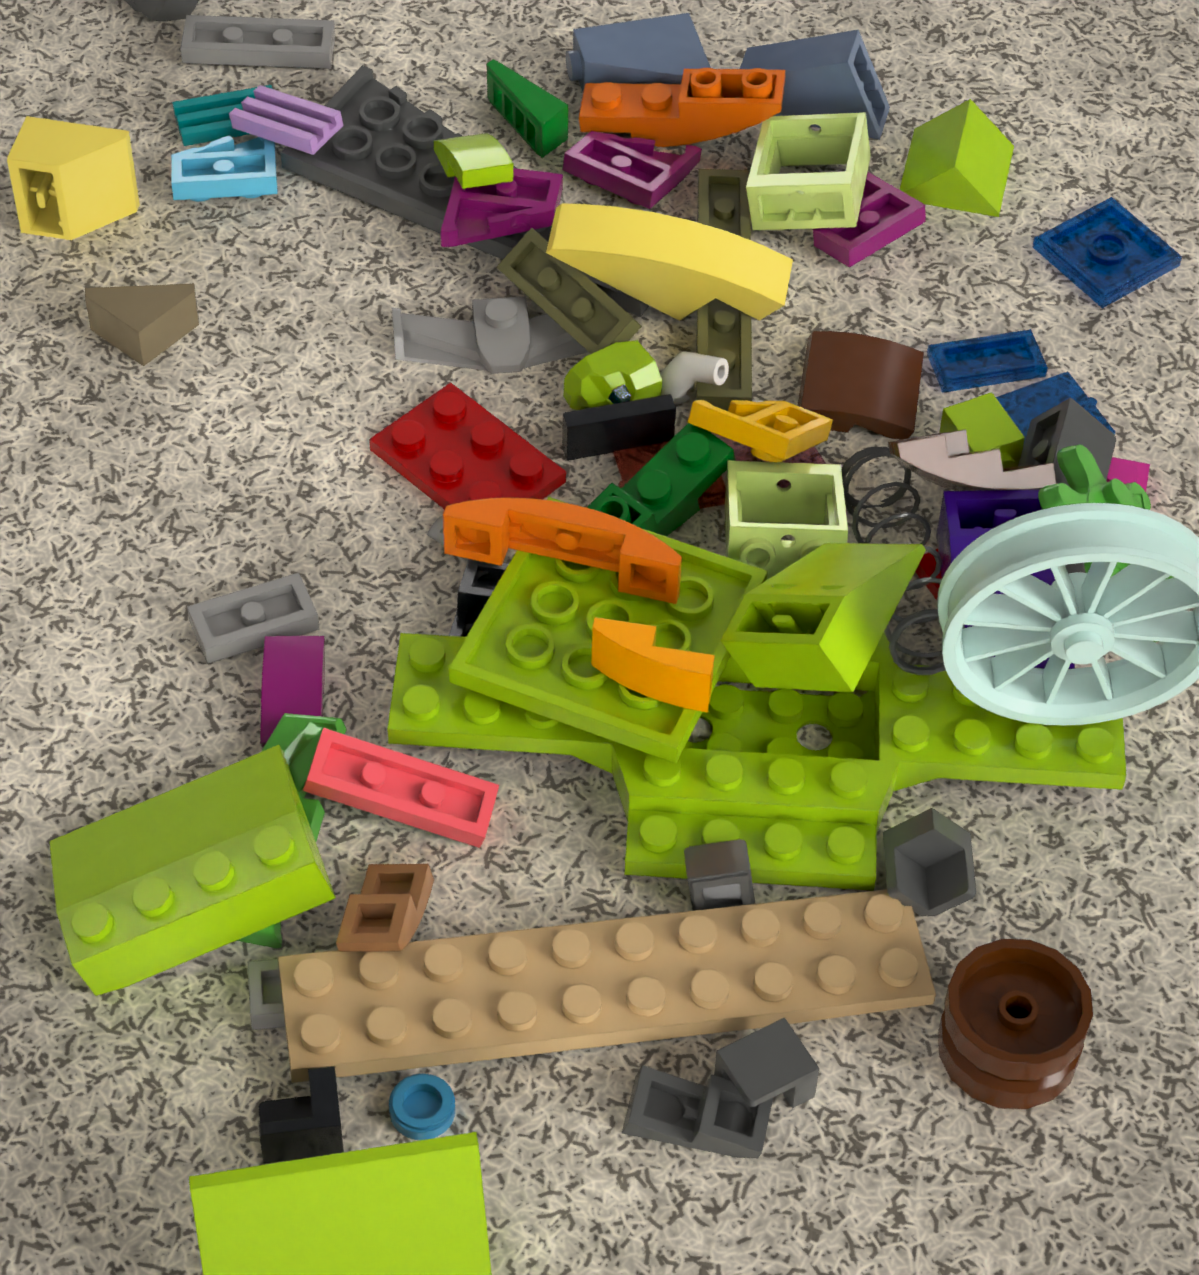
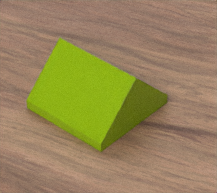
(959, 162)

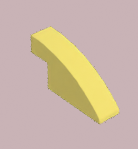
(669, 260)

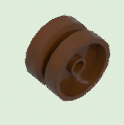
(1014, 1023)

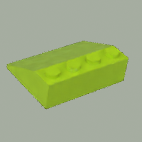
(186, 873)
(348, 1213)

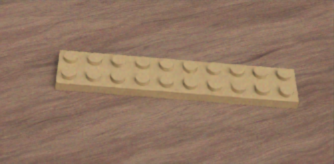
(601, 983)

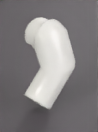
(691, 367)

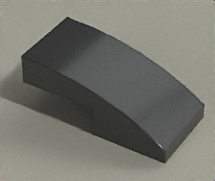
(696, 1115)

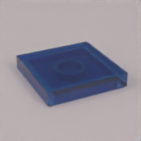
(1107, 252)

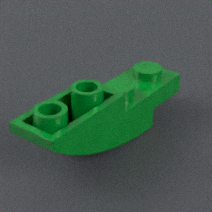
(669, 485)

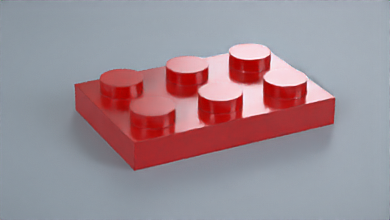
(464, 453)

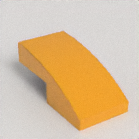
(669, 675)

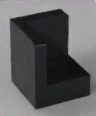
(303, 1124)

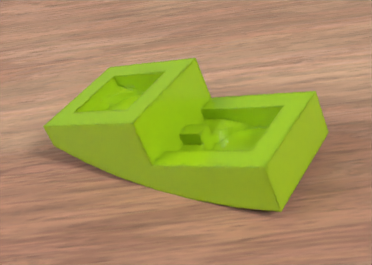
(475, 160)

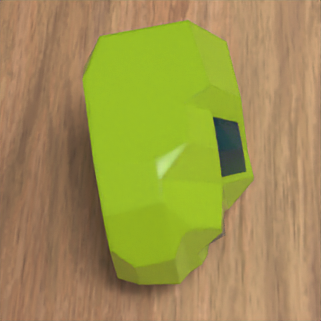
(612, 376)

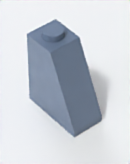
(636, 51)
(825, 77)

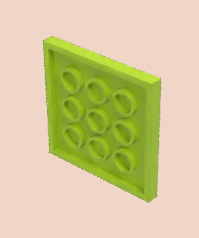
(537, 642)

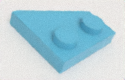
(225, 170)

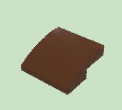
(862, 382)

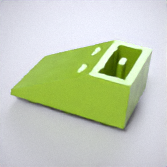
(821, 616)

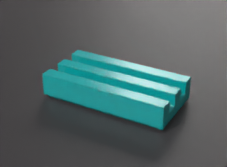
(208, 116)

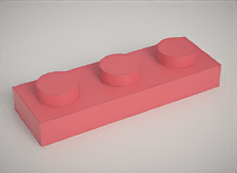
(401, 788)

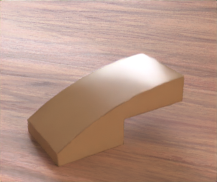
(386, 909)

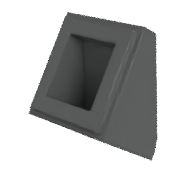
(719, 875)

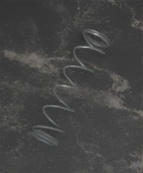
(919, 617)

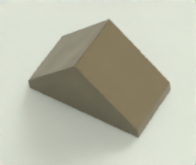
(142, 318)

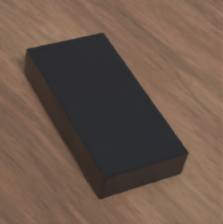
(618, 426)

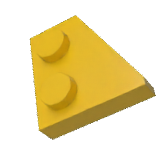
(769, 427)

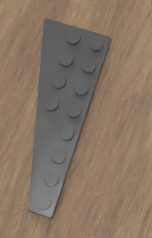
(391, 163)

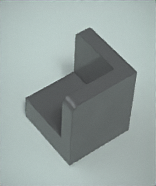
(929, 863)
(768, 1065)

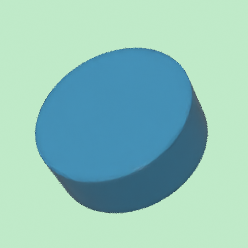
(422, 1106)

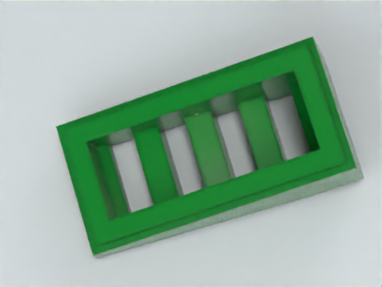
(527, 108)

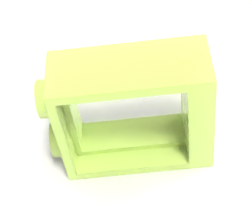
(808, 198)
(754, 496)

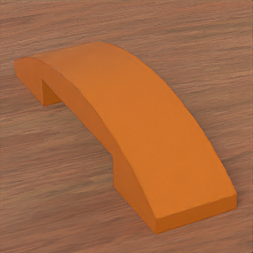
(565, 532)

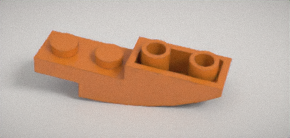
(699, 109)

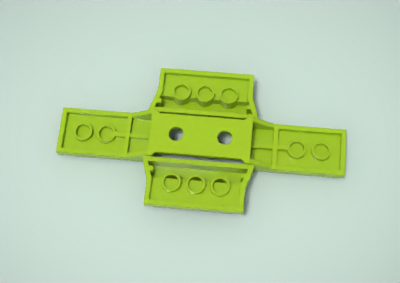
(799, 809)

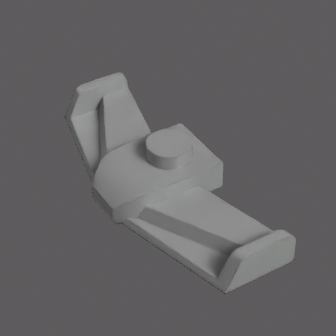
(495, 341)

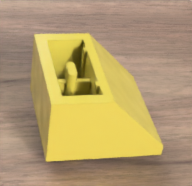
(71, 177)

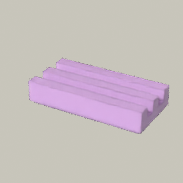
(290, 114)

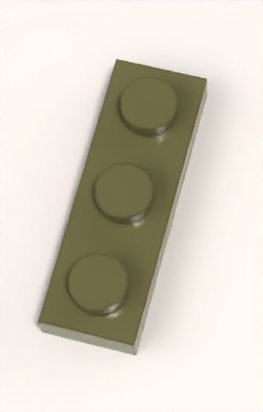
(567, 295)

